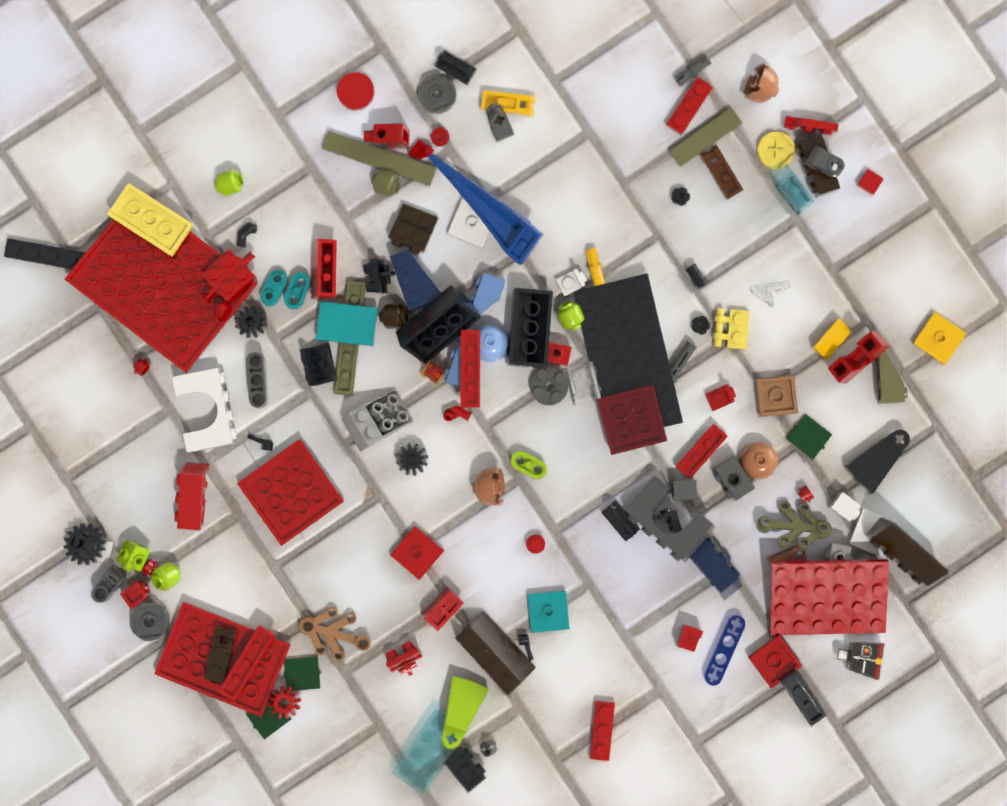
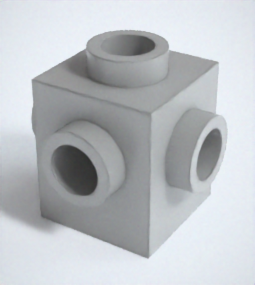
(837, 549)

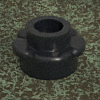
(685, 196)
(704, 321)

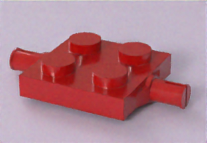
(228, 275)

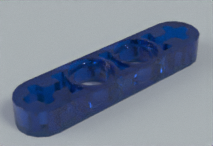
(727, 651)

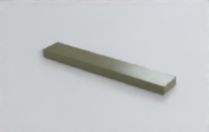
(379, 158)
(349, 352)

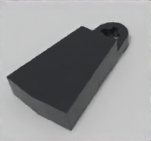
(875, 463)

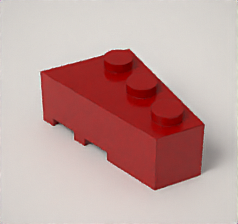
(191, 496)

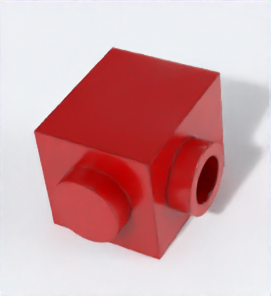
(559, 354)

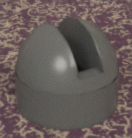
(492, 748)

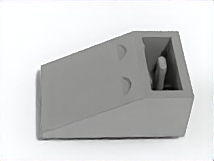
(377, 419)

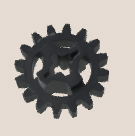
(80, 538)

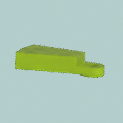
(462, 705)

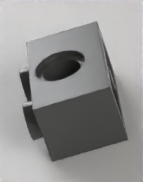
(743, 483)

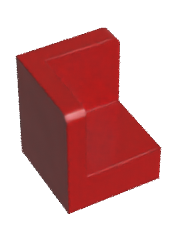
(689, 637)

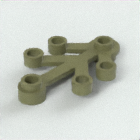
(797, 526)

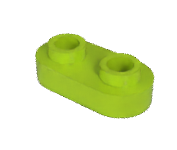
(528, 465)

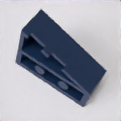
(413, 281)
(715, 569)

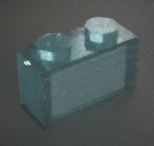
(794, 193)

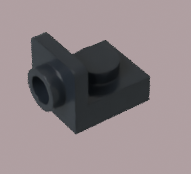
(673, 523)

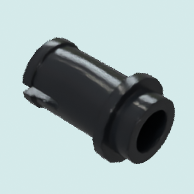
(696, 276)

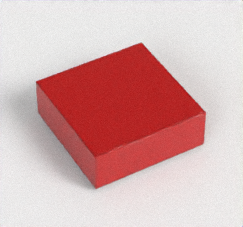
(870, 182)

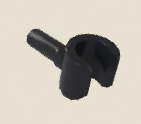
(266, 444)
(524, 640)

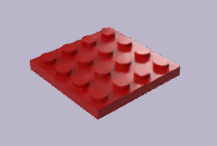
(290, 492)

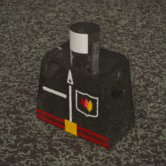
(863, 658)

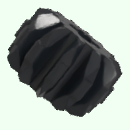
(246, 327)
(405, 459)

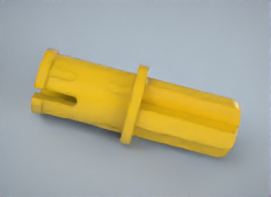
(595, 267)

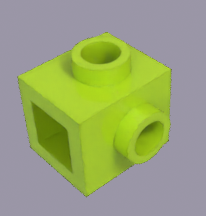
(132, 556)

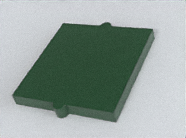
(809, 437)
(302, 673)
(268, 722)

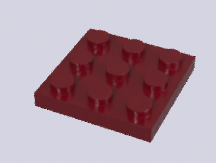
(632, 419)

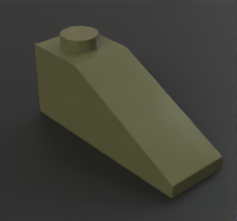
(889, 383)

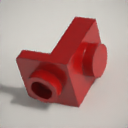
(136, 594)

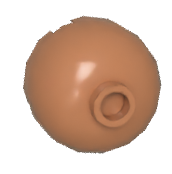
(762, 85)
(758, 460)
(489, 487)

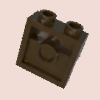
(413, 229)

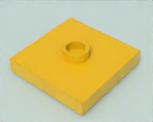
(939, 338)

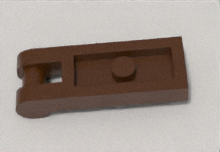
(721, 173)

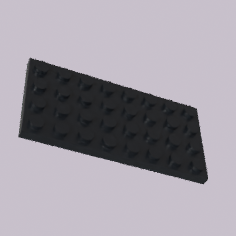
(628, 342)

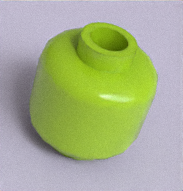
(229, 182)
(570, 315)
(165, 576)

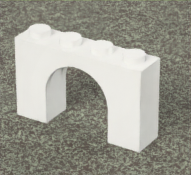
(220, 432)

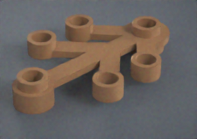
(331, 632)

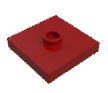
(417, 553)
(774, 660)

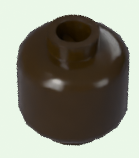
(393, 316)

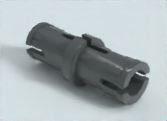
(692, 70)

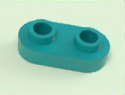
(273, 287)
(295, 290)

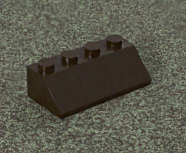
(906, 552)
(495, 653)

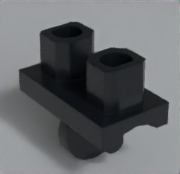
(380, 274)

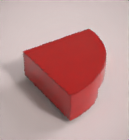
(420, 150)

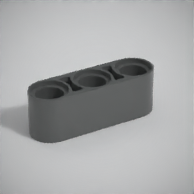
(251, 373)

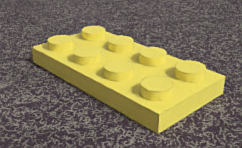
(150, 220)

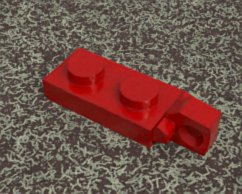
(809, 125)

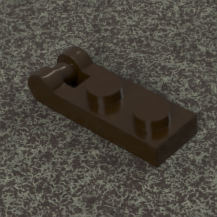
(220, 655)

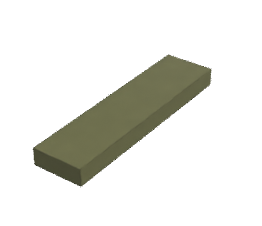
(705, 137)

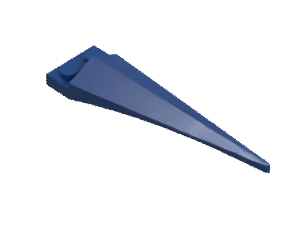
(508, 227)

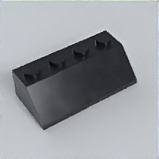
(437, 324)
(529, 328)

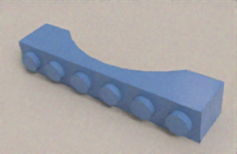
(488, 293)

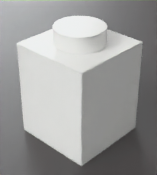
(845, 507)

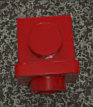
(720, 397)

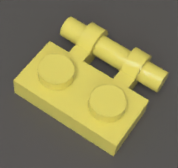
(737, 329)

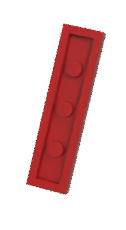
(470, 368)
(246, 663)

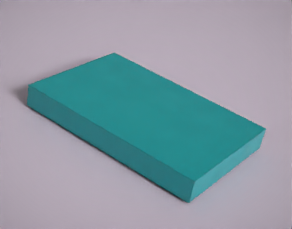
(346, 324)

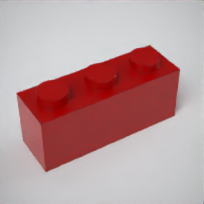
(323, 269)

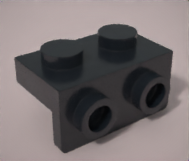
(318, 365)

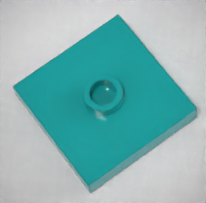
(548, 611)

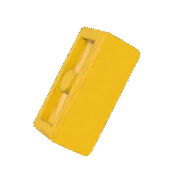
(831, 339)

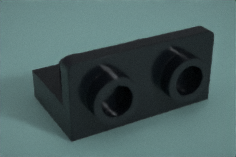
(465, 769)

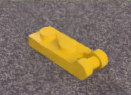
(509, 102)

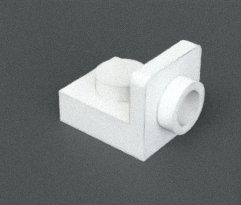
(571, 282)

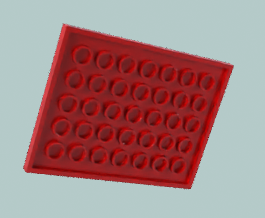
(155, 292)

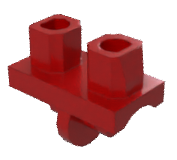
(404, 662)

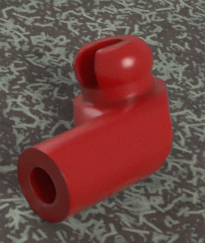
(455, 412)

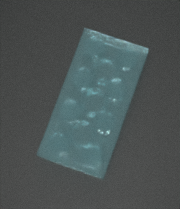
(425, 755)

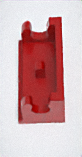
(442, 609)

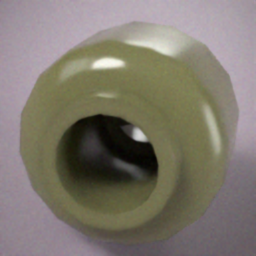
(386, 183)

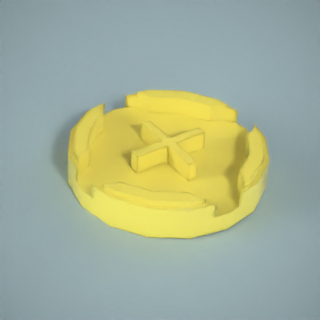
(776, 150)

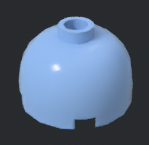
(493, 343)

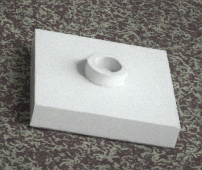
(468, 226)
(864, 524)

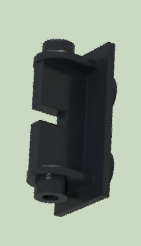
(455, 67)
(617, 518)

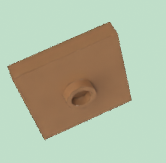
(776, 396)

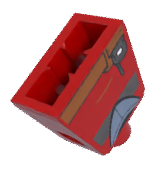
(396, 136)

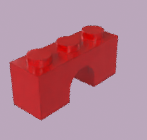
(868, 350)

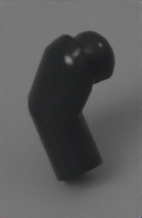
(243, 232)

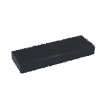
(802, 697)

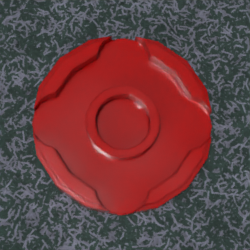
(355, 91)

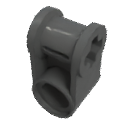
(499, 122)
(823, 162)
(108, 584)

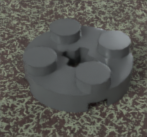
(439, 83)
(540, 392)
(141, 613)

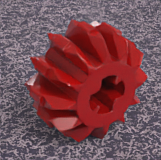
(290, 706)

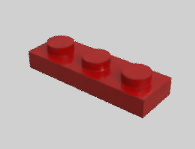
(689, 106)
(701, 451)
(602, 730)

